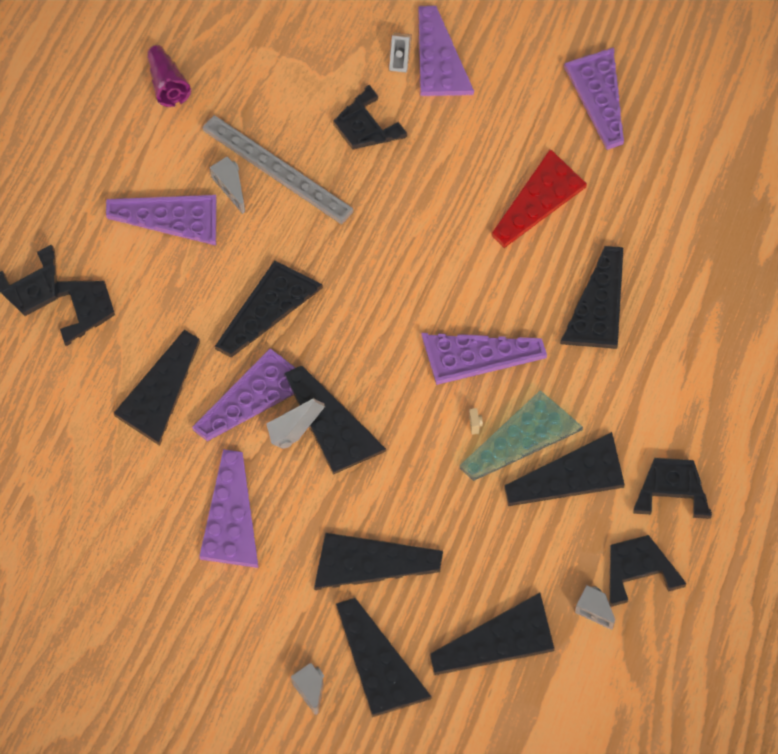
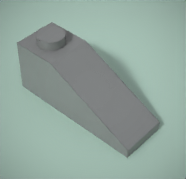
(227, 178)
(293, 424)

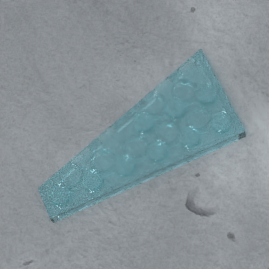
(526, 432)

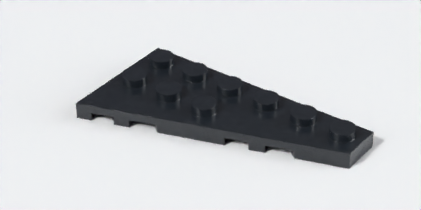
(272, 299)
(598, 310)
(156, 395)
(335, 429)
(578, 473)
(365, 561)
(509, 636)
(382, 671)

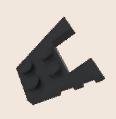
(360, 128)
(35, 289)
(90, 303)
(673, 479)
(637, 560)

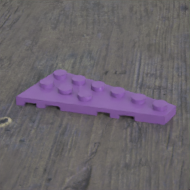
(439, 63)
(598, 90)
(180, 215)
(473, 355)
(252, 394)
(229, 524)

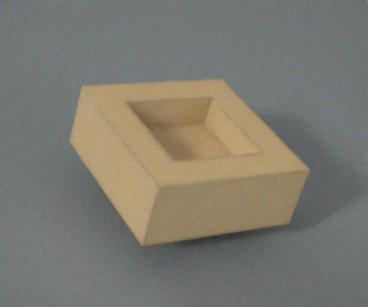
(475, 421)

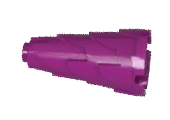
(167, 81)

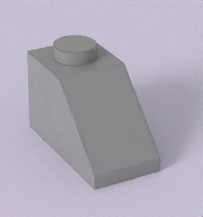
(400, 52)
(595, 607)
(309, 685)

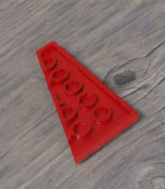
(545, 192)

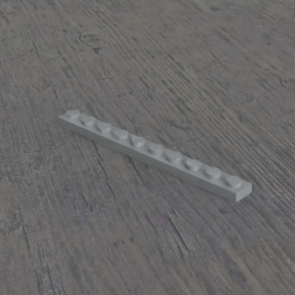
(278, 169)

